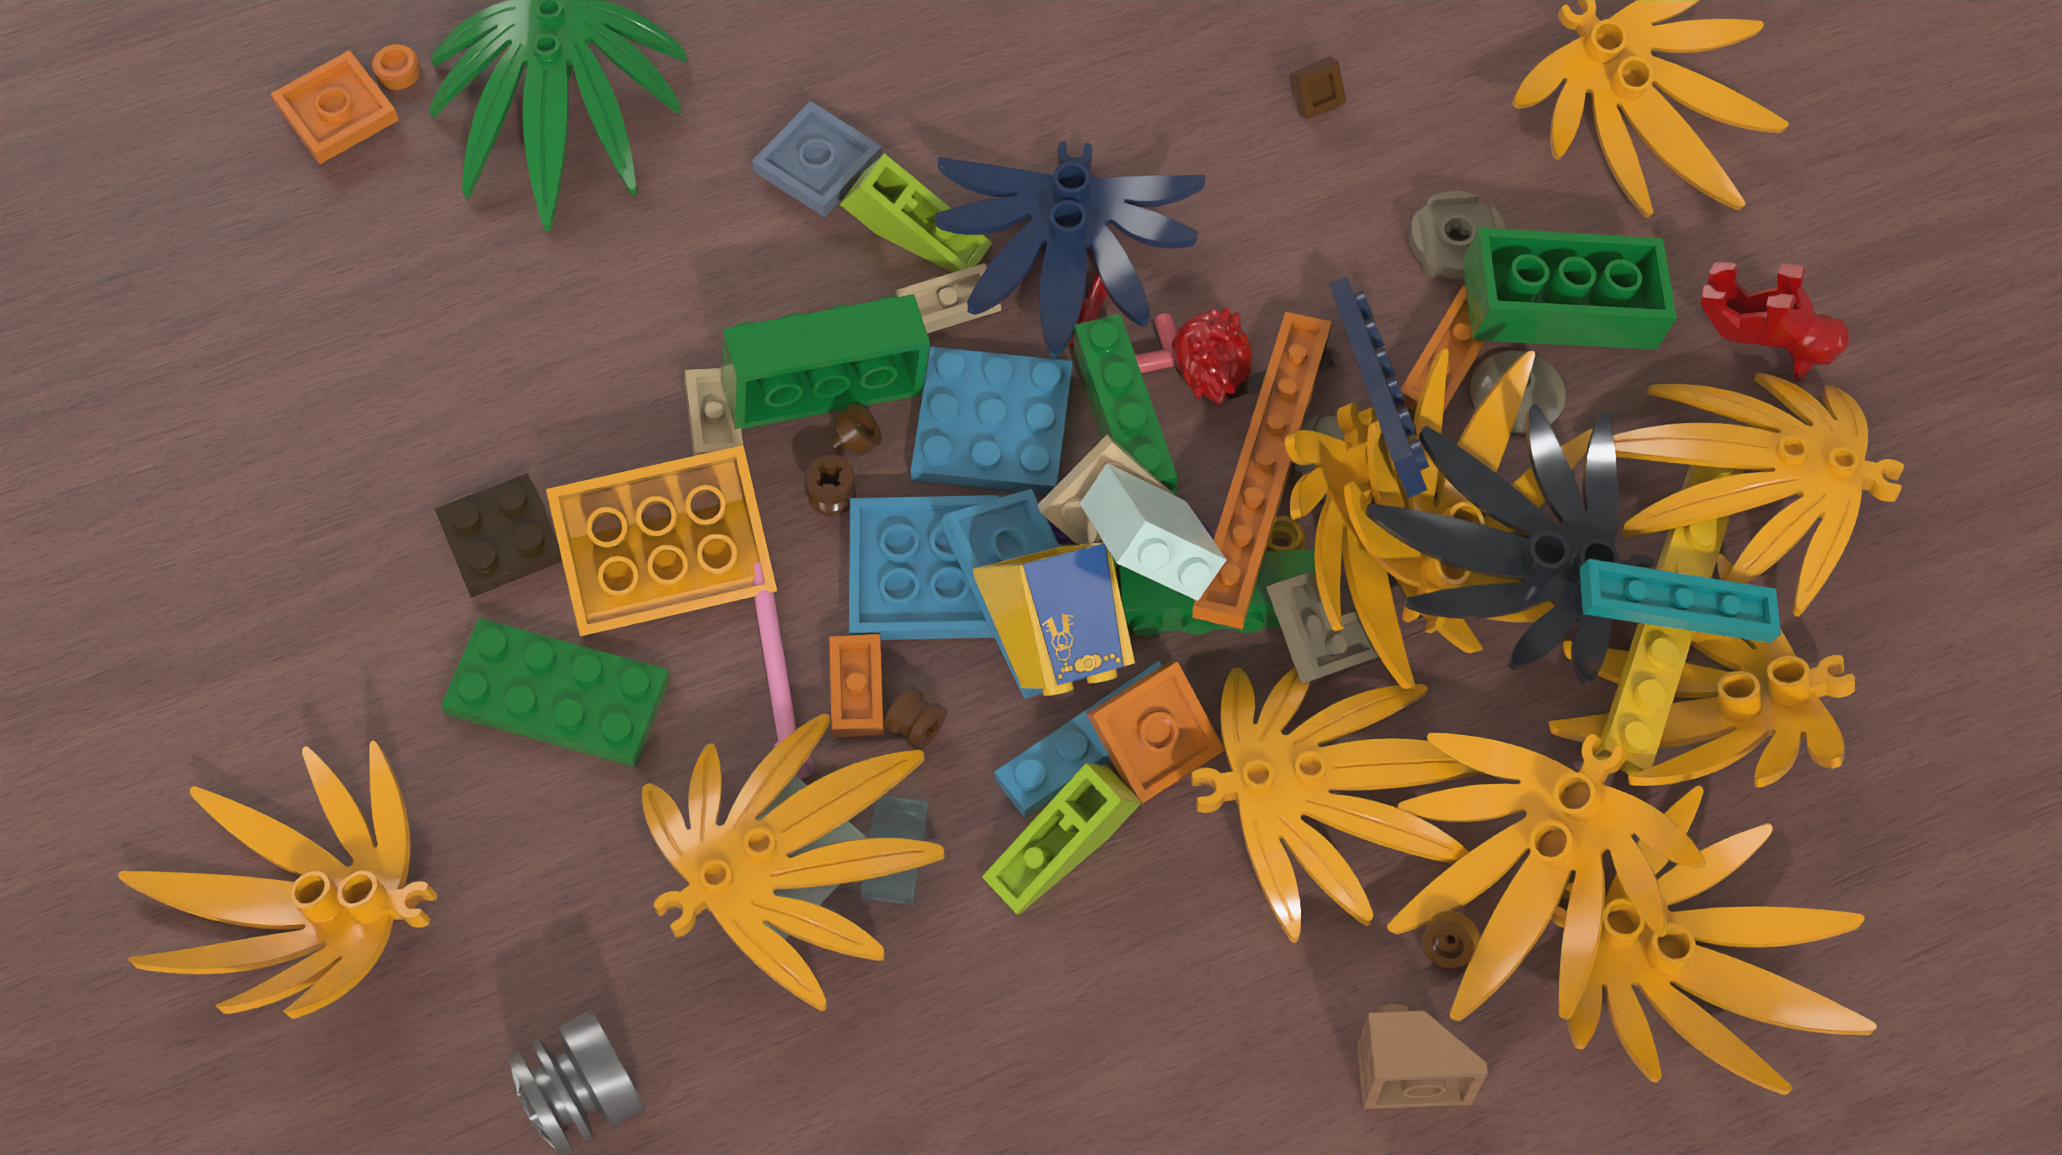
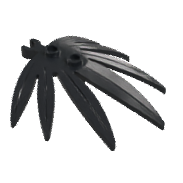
(1544, 560)

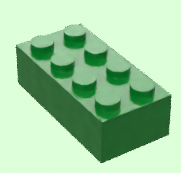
(1568, 289)
(824, 361)

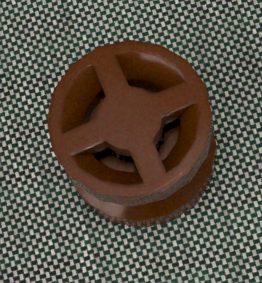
(826, 497)
(915, 718)

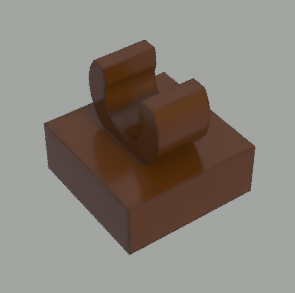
(1318, 87)

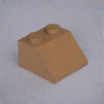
(1414, 1062)

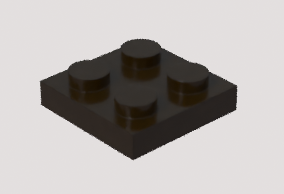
(499, 535)

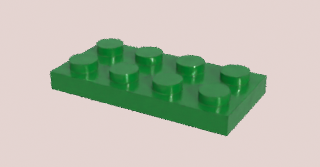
(556, 692)

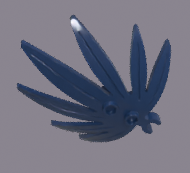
(1067, 216)

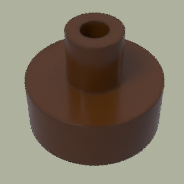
(855, 431)
(1450, 939)

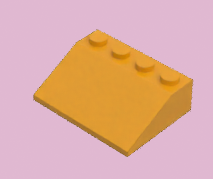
(660, 540)

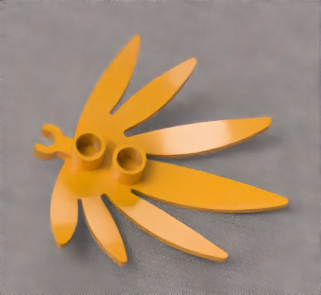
(1618, 70)
(1483, 439)
(1815, 461)
(1335, 466)
(1762, 698)
(1290, 776)
(1567, 830)
(746, 859)
(334, 905)
(1637, 956)

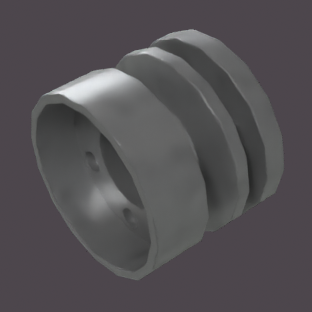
(574, 1083)

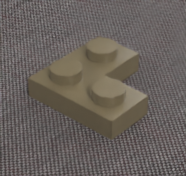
(1307, 631)

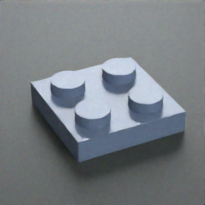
(816, 158)

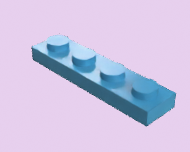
(1051, 763)

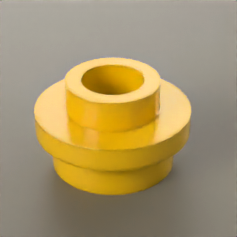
(1289, 530)

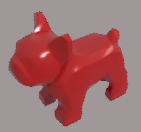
(1774, 317)

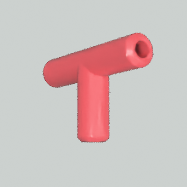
(1161, 358)

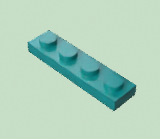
(1679, 601)

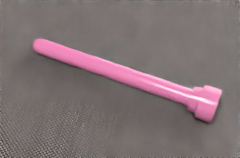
(776, 667)

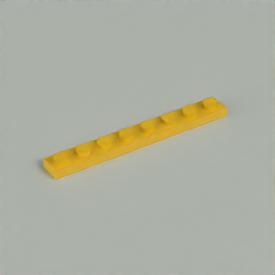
(1659, 651)

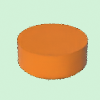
(396, 67)

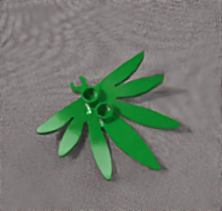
(548, 40)

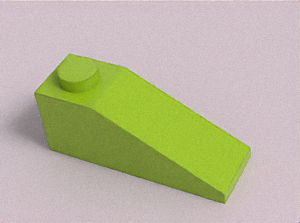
(904, 213)
(1062, 836)

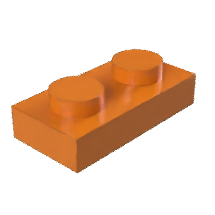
(856, 685)

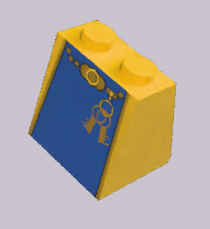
(1058, 615)

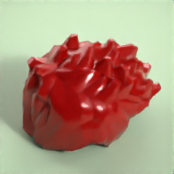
(1213, 354)

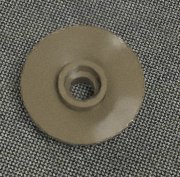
(1543, 387)

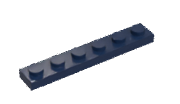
(1384, 393)

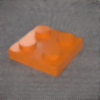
(334, 107)
(1155, 731)

